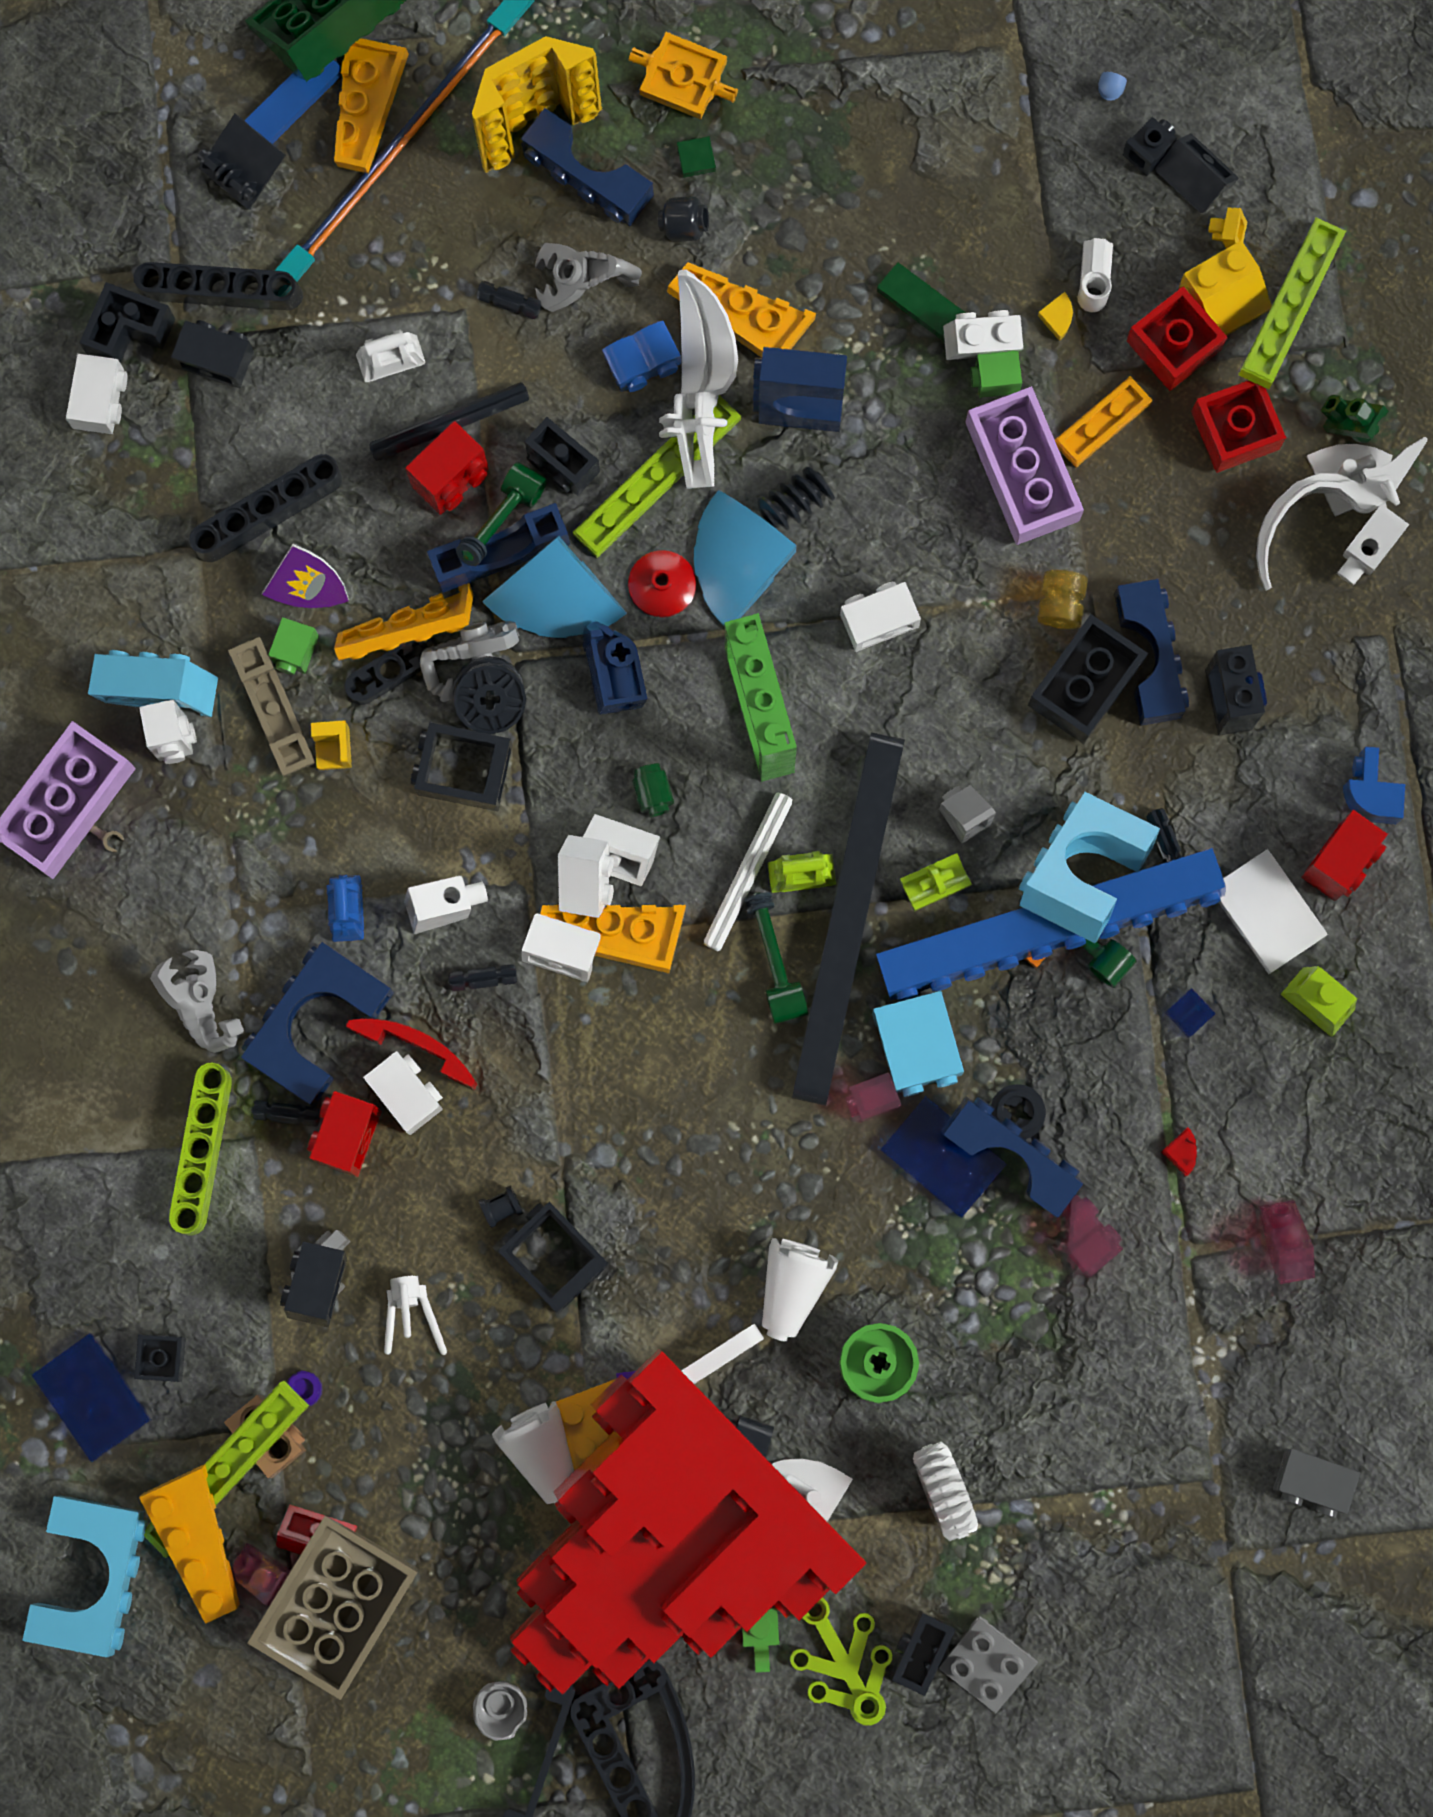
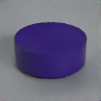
(307, 1386)

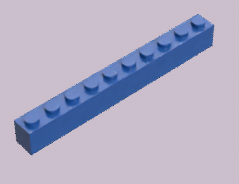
(1023, 934)

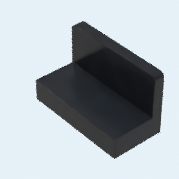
(1195, 172)

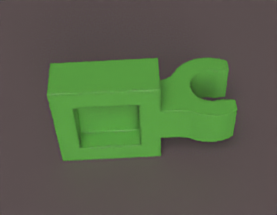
(761, 1636)

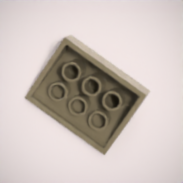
(333, 1606)

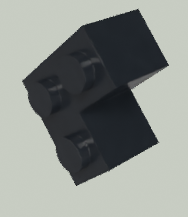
(125, 316)

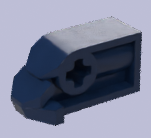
(615, 683)

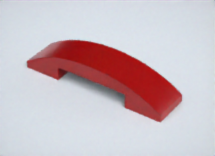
(377, 1029)

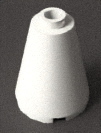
(793, 1286)
(538, 1448)

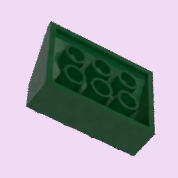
(316, 32)

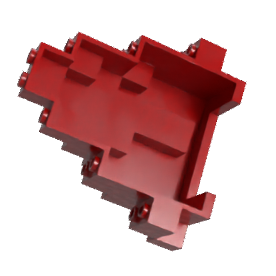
(670, 1539)

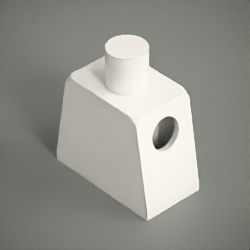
(1380, 535)
(430, 910)

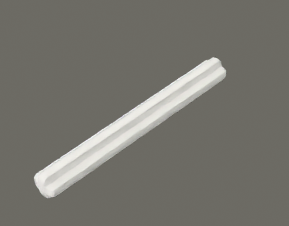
(748, 871)

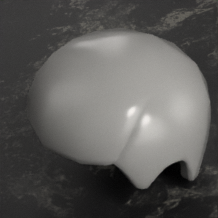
(499, 1710)

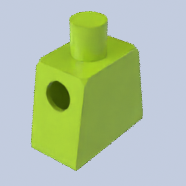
(1320, 998)

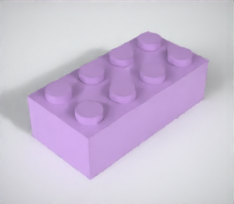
(1024, 465)
(63, 799)

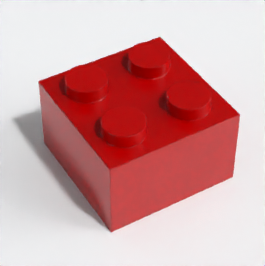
(1176, 338)
(1238, 425)
(448, 468)
(1346, 853)
(344, 1133)

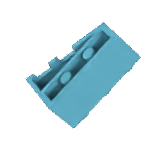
(152, 680)

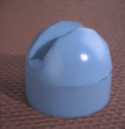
(1111, 85)

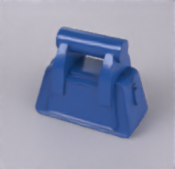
(345, 908)

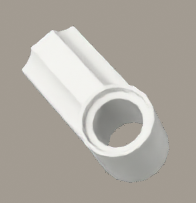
(1095, 274)

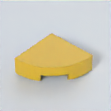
(1058, 315)

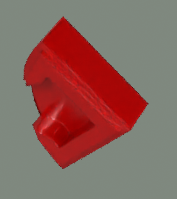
(1182, 1152)

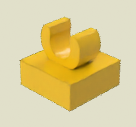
(1230, 229)

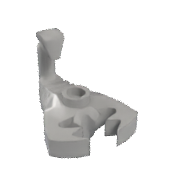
(579, 271)
(475, 642)
(194, 1001)

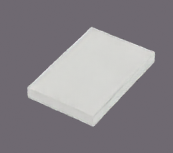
(1269, 912)

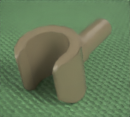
(105, 836)

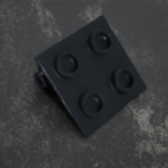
(241, 161)

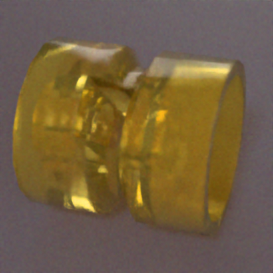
(1063, 594)

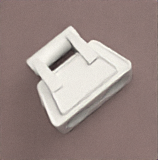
(389, 355)

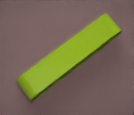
(207, 1165)

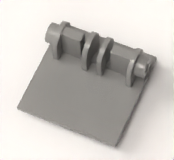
(988, 1664)

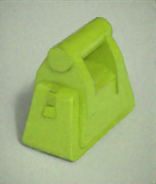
(801, 872)

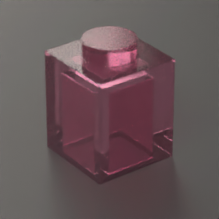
(873, 1098)

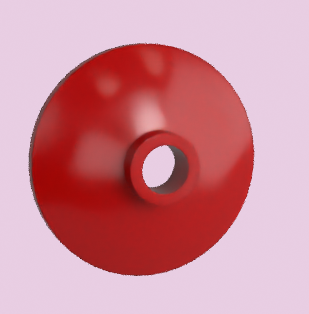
(666, 599)

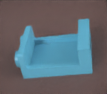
(918, 1043)

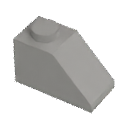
(966, 812)

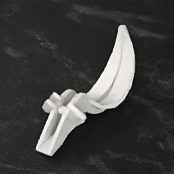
(707, 371)
(1376, 489)

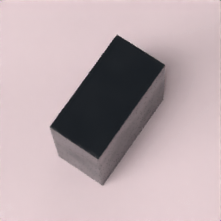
(160, 1358)

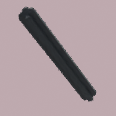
(436, 425)

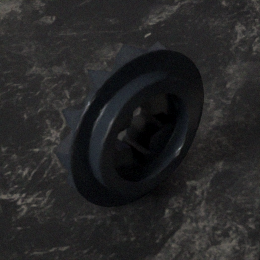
(1033, 1107)

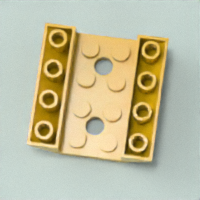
(525, 84)

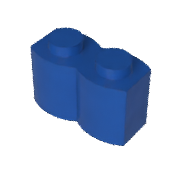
(642, 357)

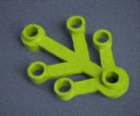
(846, 1668)

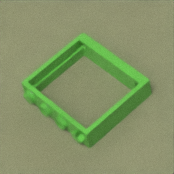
(760, 697)

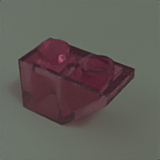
(1086, 1238)
(1288, 1242)
(259, 1573)

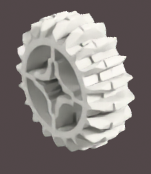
(945, 1491)

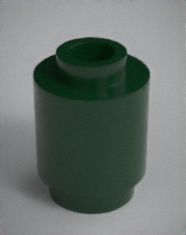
(652, 790)

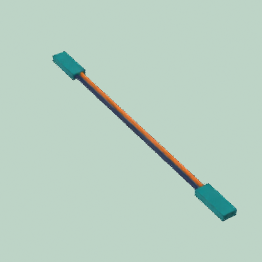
(501, 21)

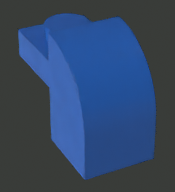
(1372, 799)

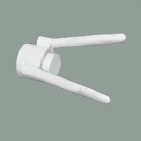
(404, 1294)

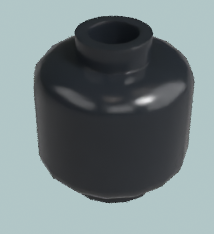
(683, 219)

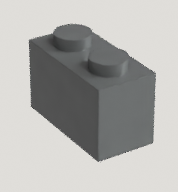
(1316, 1482)

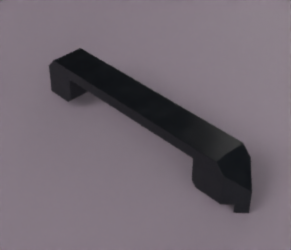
(565, 1700)

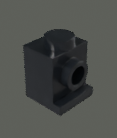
(1143, 152)

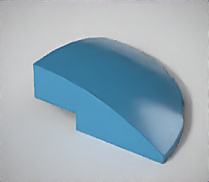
(736, 556)
(554, 595)

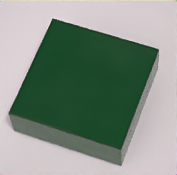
(696, 157)

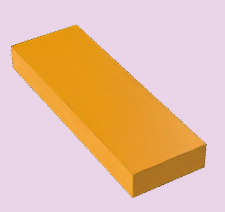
(1103, 421)

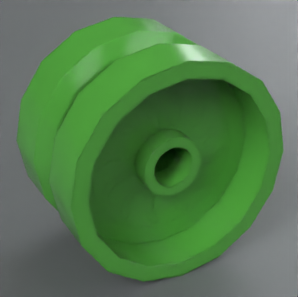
(899, 1358)

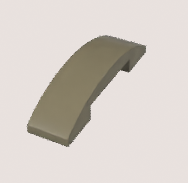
(272, 706)

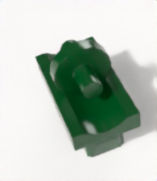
(1353, 417)

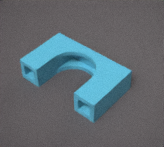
(1088, 828)
(116, 1534)

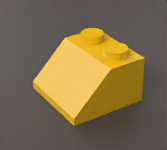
(1229, 288)

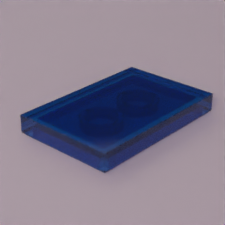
(938, 1162)
(91, 1397)

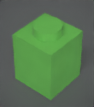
(997, 374)
(293, 647)

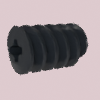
(794, 498)

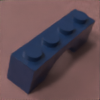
(620, 191)
(504, 549)
(1142, 609)
(976, 1129)

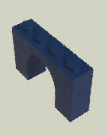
(799, 388)
(323, 975)

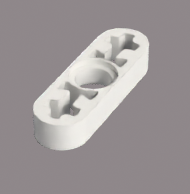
(723, 1354)

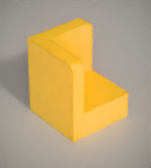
(332, 745)

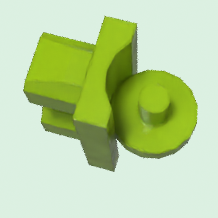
(935, 882)

